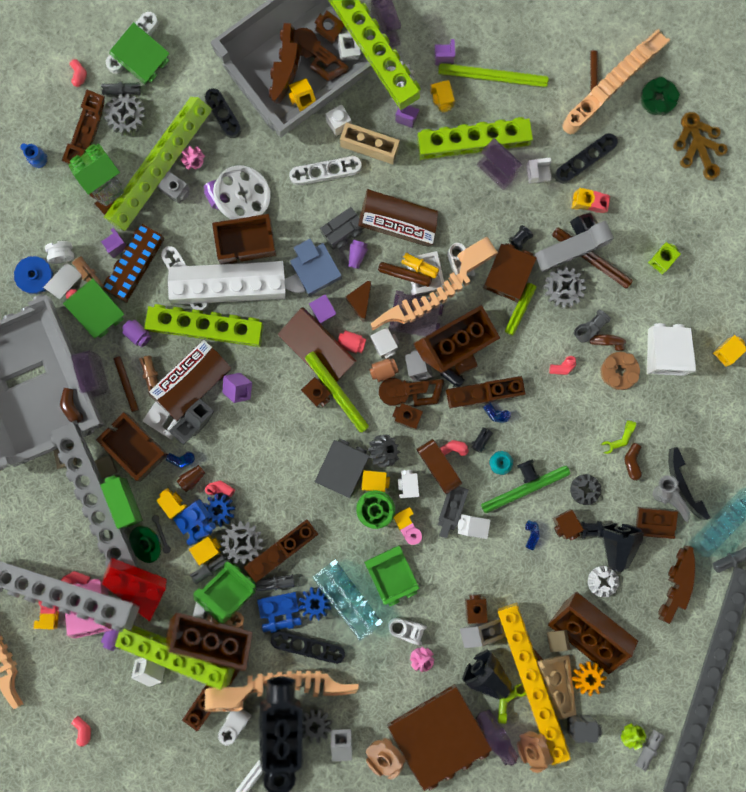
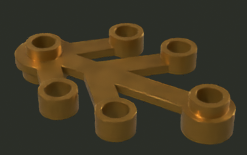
(699, 143)

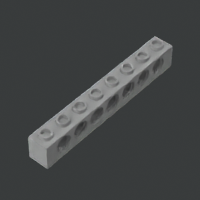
(73, 432)
(125, 611)

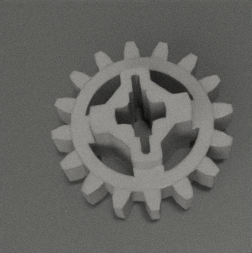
(129, 121)
(569, 293)
(234, 536)

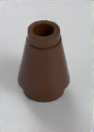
(190, 478)

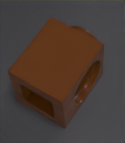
(332, 34)

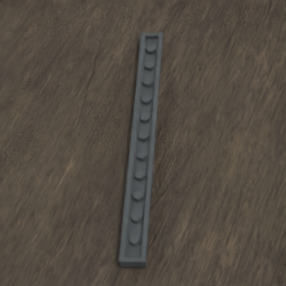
(707, 684)

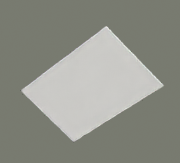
(63, 280)

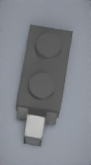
(452, 510)

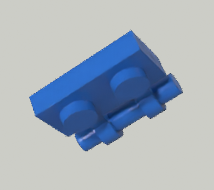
(192, 516)
(279, 605)

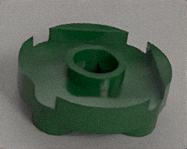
(660, 86)

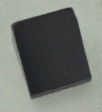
(582, 223)

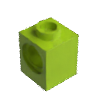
(659, 263)

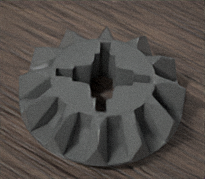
(578, 494)

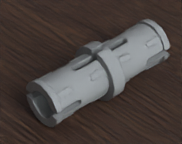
(649, 750)

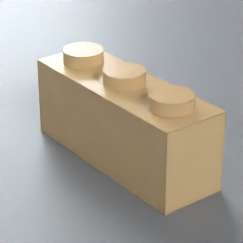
(369, 143)

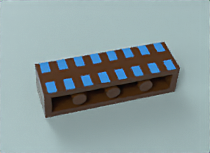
(133, 263)

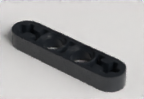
(586, 158)
(308, 644)

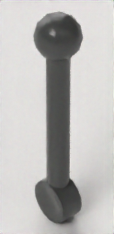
(166, 549)

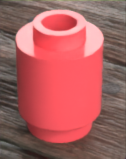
(352, 342)

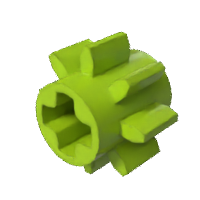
(633, 736)

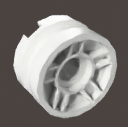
(59, 252)

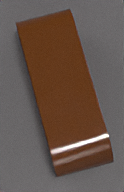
(439, 466)

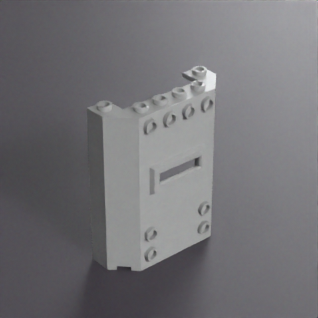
(254, 45)
(33, 407)

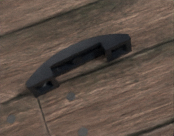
(675, 461)

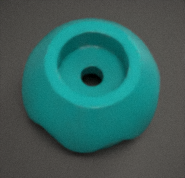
(495, 464)

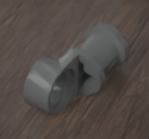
(593, 327)

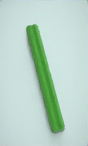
(525, 489)

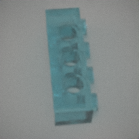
(721, 525)
(347, 600)

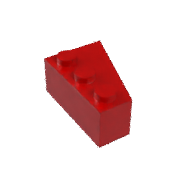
(135, 586)

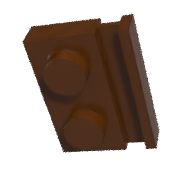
(657, 522)

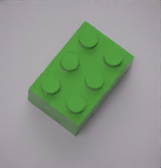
(93, 168)

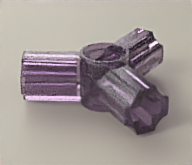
(497, 738)

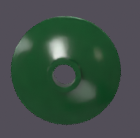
(145, 544)

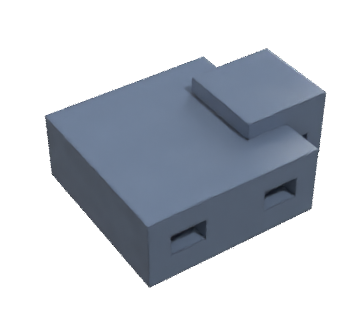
(314, 267)

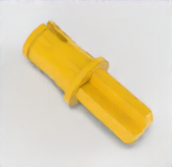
(420, 265)

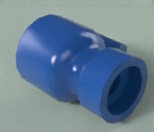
(34, 155)

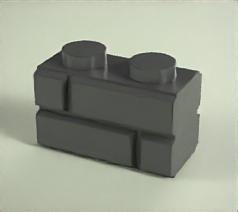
(342, 228)
(583, 729)

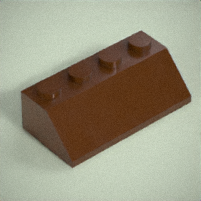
(457, 340)
(594, 633)
(208, 641)

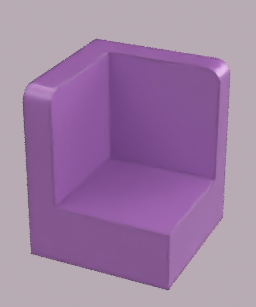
(445, 53)
(407, 116)
(114, 244)
(322, 309)
(237, 387)

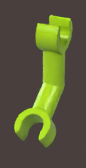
(629, 428)
(502, 714)

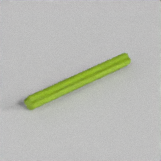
(493, 75)

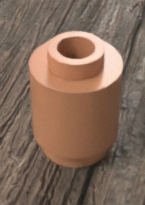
(383, 369)

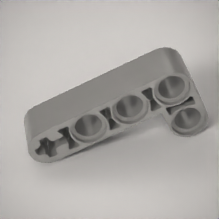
(574, 247)

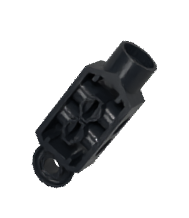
(280, 735)

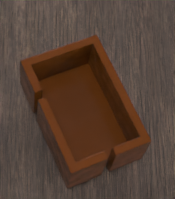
(244, 239)
(132, 447)

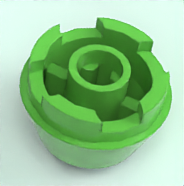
(375, 509)

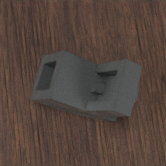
(193, 422)

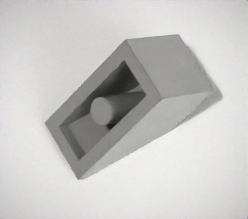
(482, 633)

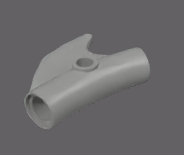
(668, 492)

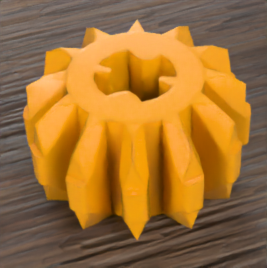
(583, 673)

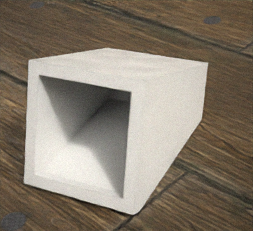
(670, 350)

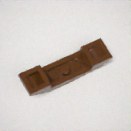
(87, 125)

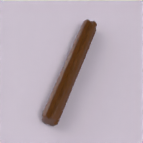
(597, 262)

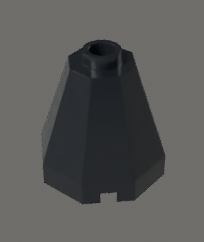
(621, 544)
(487, 676)

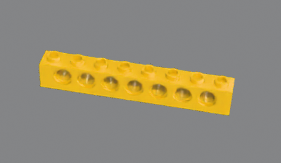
(533, 682)

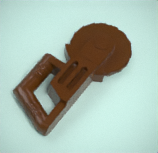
(311, 48)
(394, 391)

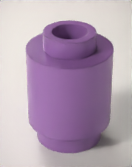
(209, 194)
(136, 333)
(109, 639)

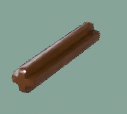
(405, 274)

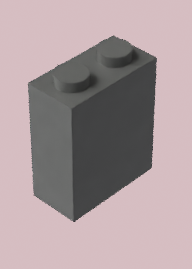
(342, 467)

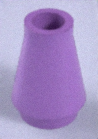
(357, 252)

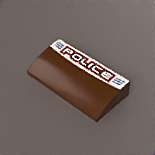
(398, 218)
(190, 380)

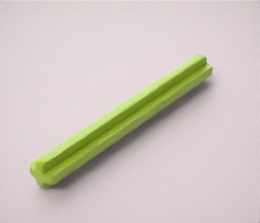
(336, 392)

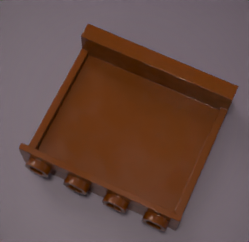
(439, 738)

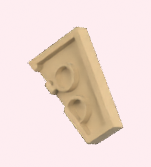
(559, 685)

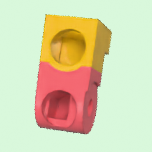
(590, 200)
(48, 618)

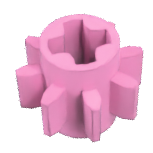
(192, 158)
(422, 659)

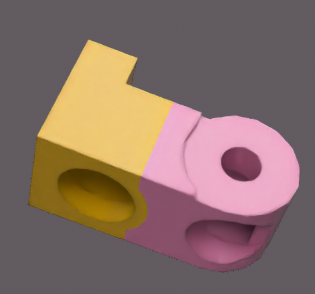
(410, 533)

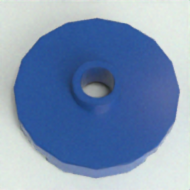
(42, 276)

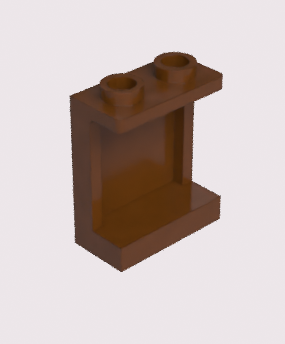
(509, 272)

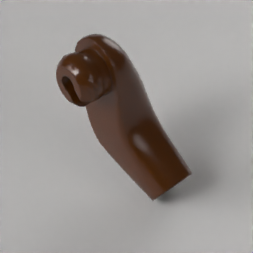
(606, 339)
(68, 407)
(631, 462)

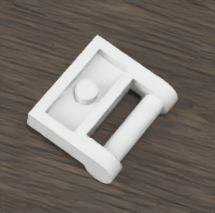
(433, 259)
(157, 418)

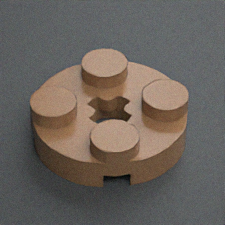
(614, 379)
(534, 750)
(394, 759)

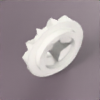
(594, 582)

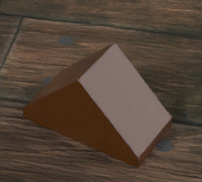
(359, 300)

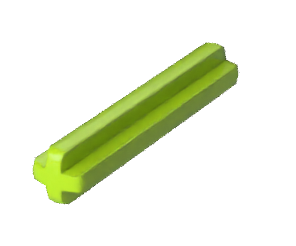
(520, 309)

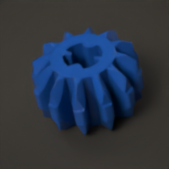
(222, 516)
(308, 602)

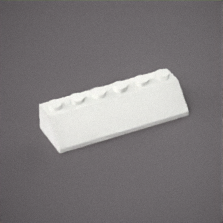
(226, 283)

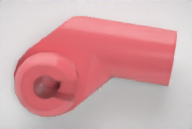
(79, 74)
(565, 368)
(456, 446)
(219, 487)
(76, 577)
(84, 731)

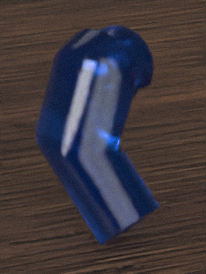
(496, 415)
(182, 461)
(534, 534)

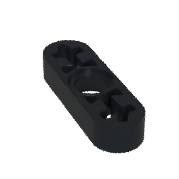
(212, 105)

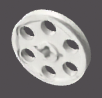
(246, 187)

